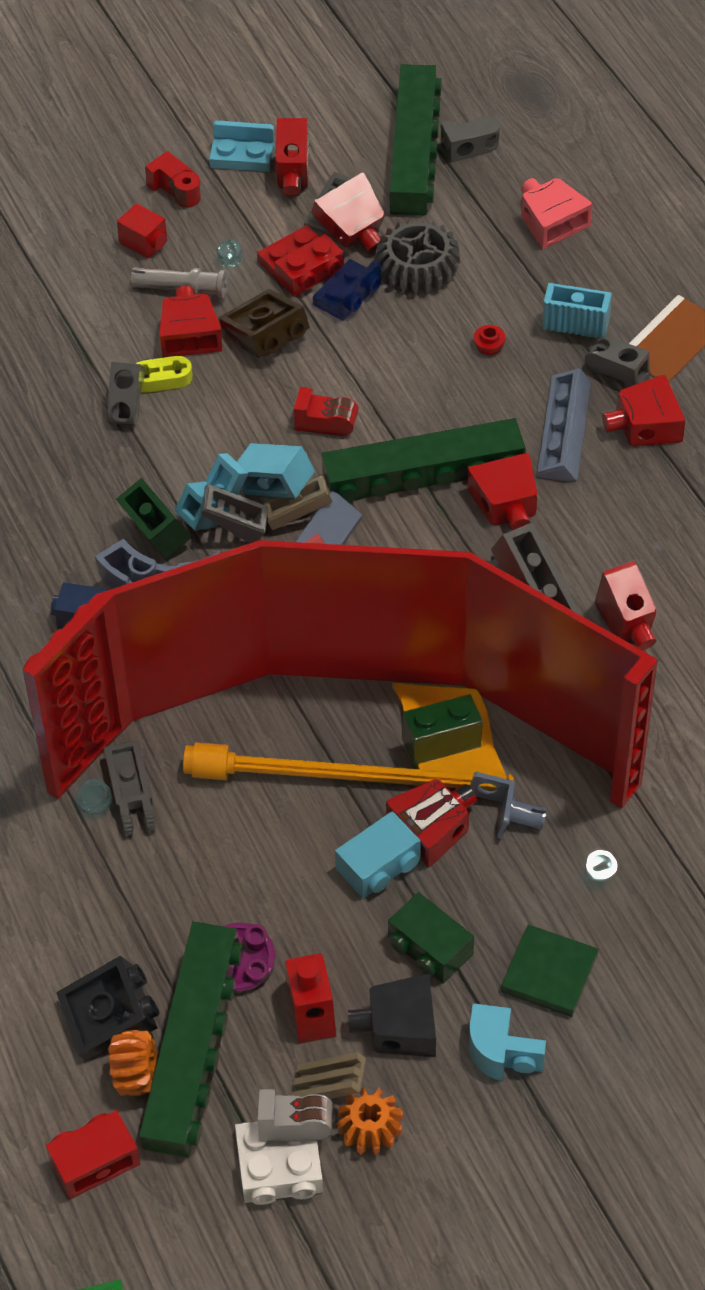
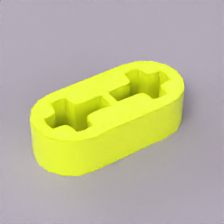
(163, 376)

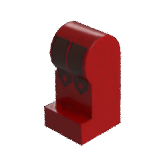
(175, 178)
(324, 414)

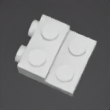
(276, 1167)

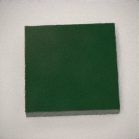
(549, 970)

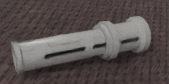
(200, 281)

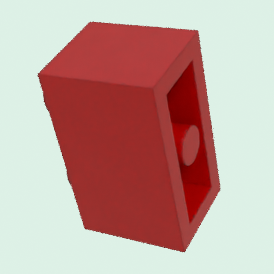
(92, 1154)

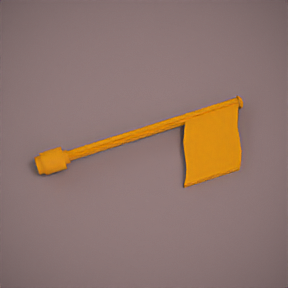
(217, 761)

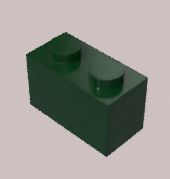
(153, 518)
(442, 729)
(430, 938)

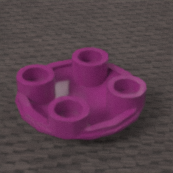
(257, 957)

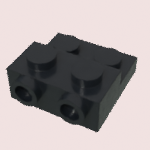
(107, 1005)

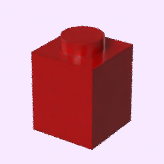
(142, 230)

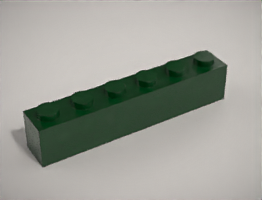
(413, 140)
(418, 459)
(191, 1039)

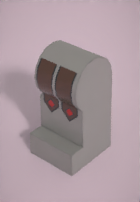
(293, 1117)

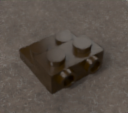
(265, 322)

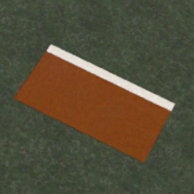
(673, 337)

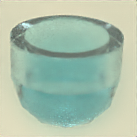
(224, 255)
(597, 860)

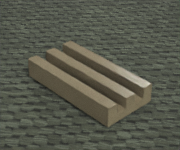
(312, 497)
(331, 1072)

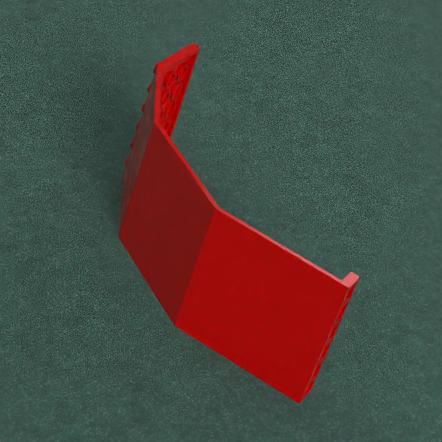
(344, 618)

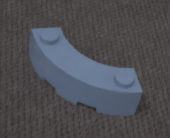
(123, 565)

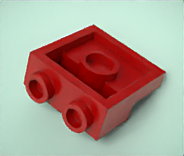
(301, 260)

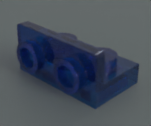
(348, 289)

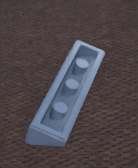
(564, 426)
(332, 522)

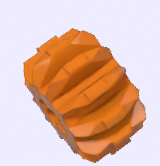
(132, 1062)
(369, 1133)

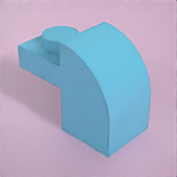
(225, 475)
(494, 1048)

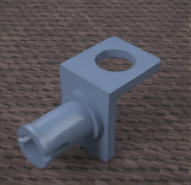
(510, 809)

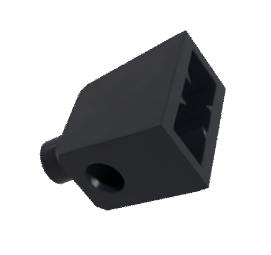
(399, 1017)

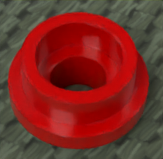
(489, 339)

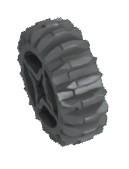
(418, 256)

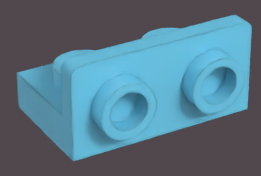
(242, 146)

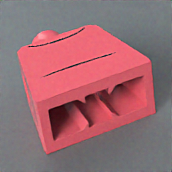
(554, 210)

